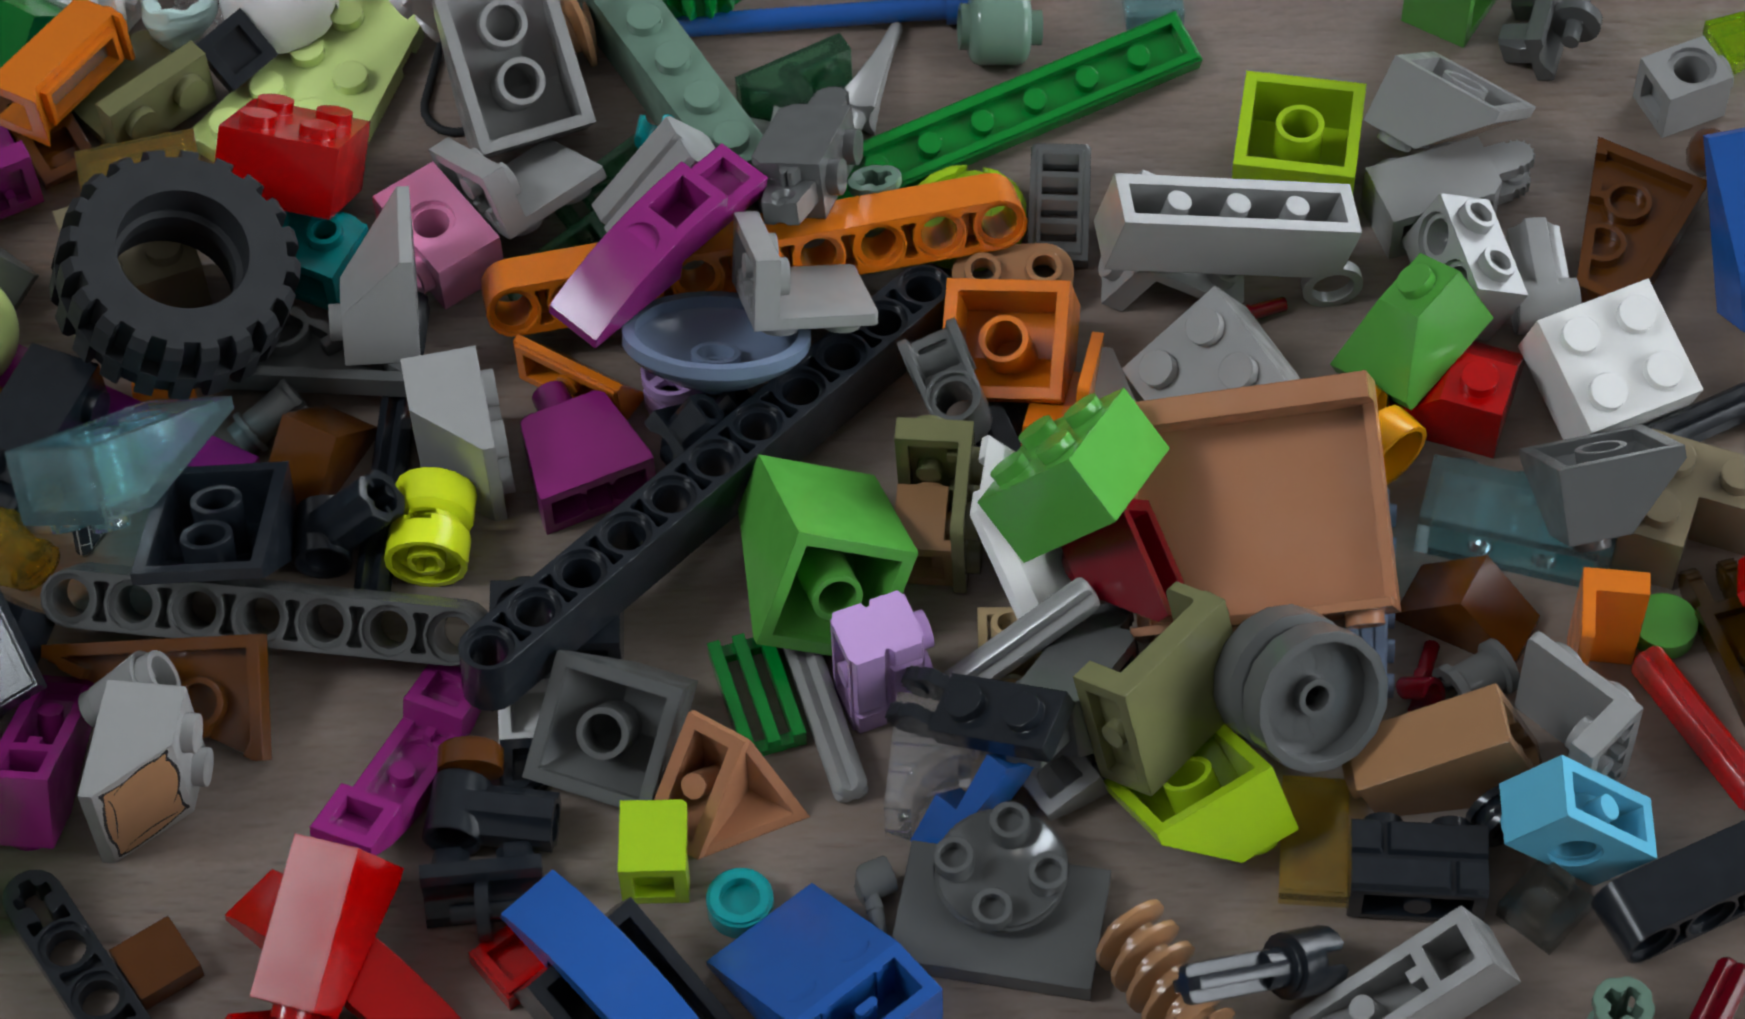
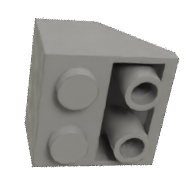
(460, 423)

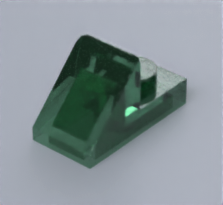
(795, 77)

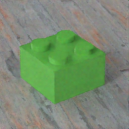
(1072, 473)

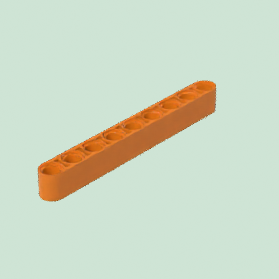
(900, 245)

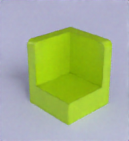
(653, 851)

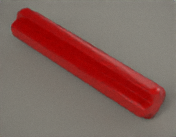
(1693, 720)

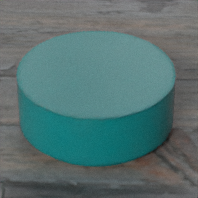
(738, 901)

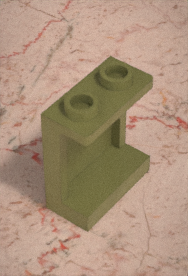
(1163, 702)

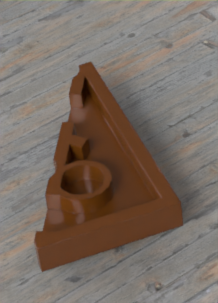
(221, 673)

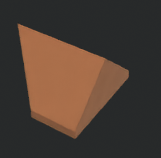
(726, 788)

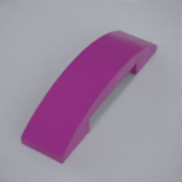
(402, 772)

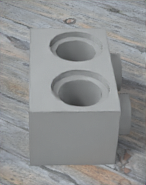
(1469, 239)

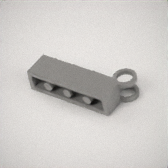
(1232, 229)

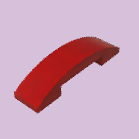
(385, 982)

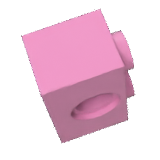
(449, 236)

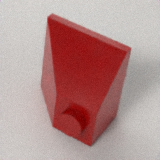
(1471, 400)

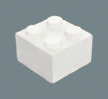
(1610, 363)

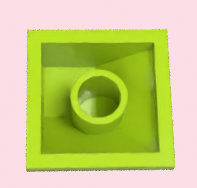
(1216, 804)

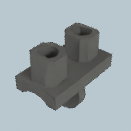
(1548, 31)

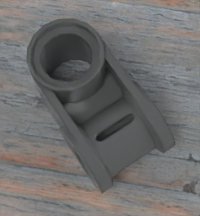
(946, 375)

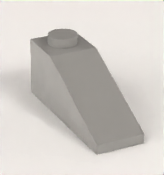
(1433, 975)

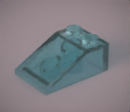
(111, 464)

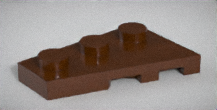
(1633, 218)

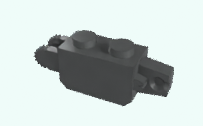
(808, 157)
(1099, 639)

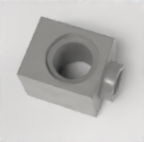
(1683, 86)

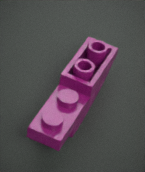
(652, 240)

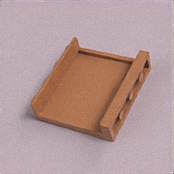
(1277, 498)

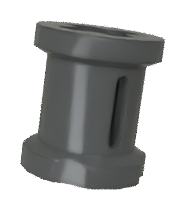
(1486, 667)

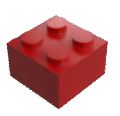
(298, 154)

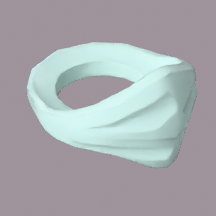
(177, 27)

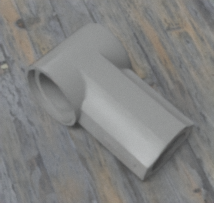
(1544, 271)

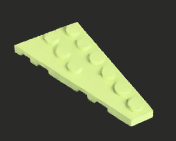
(347, 67)

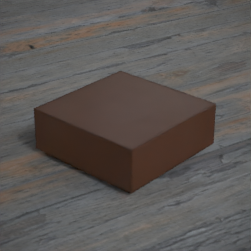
(156, 962)

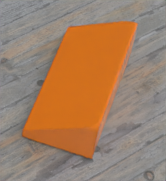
(543, 364)

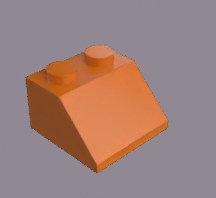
(1018, 335)

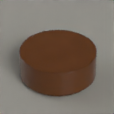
(472, 754)

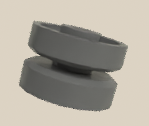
(1300, 688)

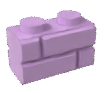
(872, 653)

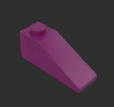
(42, 764)

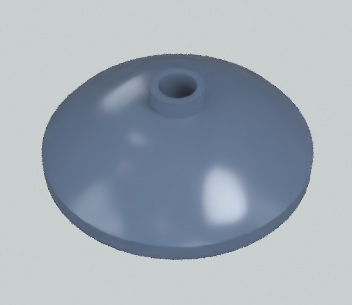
(709, 343)

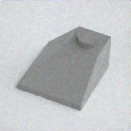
(380, 291)

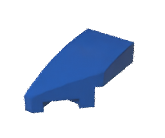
(994, 783)

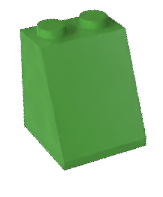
(814, 547)

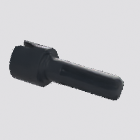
(1289, 965)

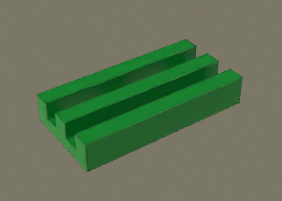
(743, 650)

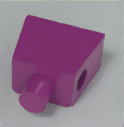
(581, 455)

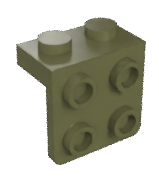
(148, 93)
(945, 454)

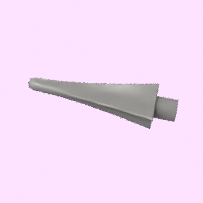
(869, 83)

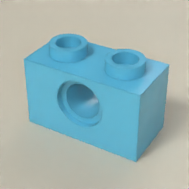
(1577, 820)

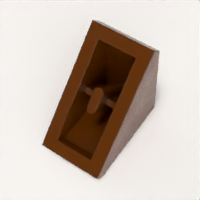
(321, 448)
(1468, 604)

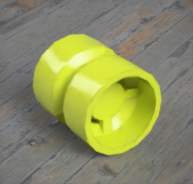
(433, 534)

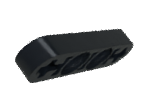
(91, 972)

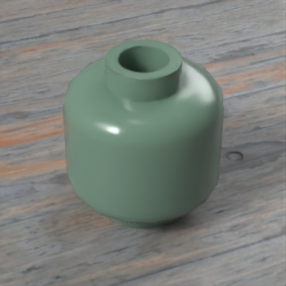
(998, 31)

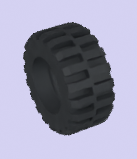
(188, 205)

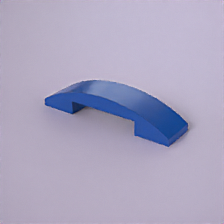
(592, 953)

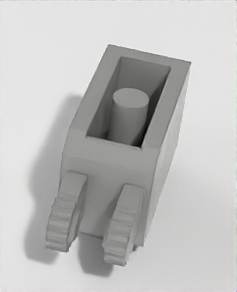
(1404, 187)

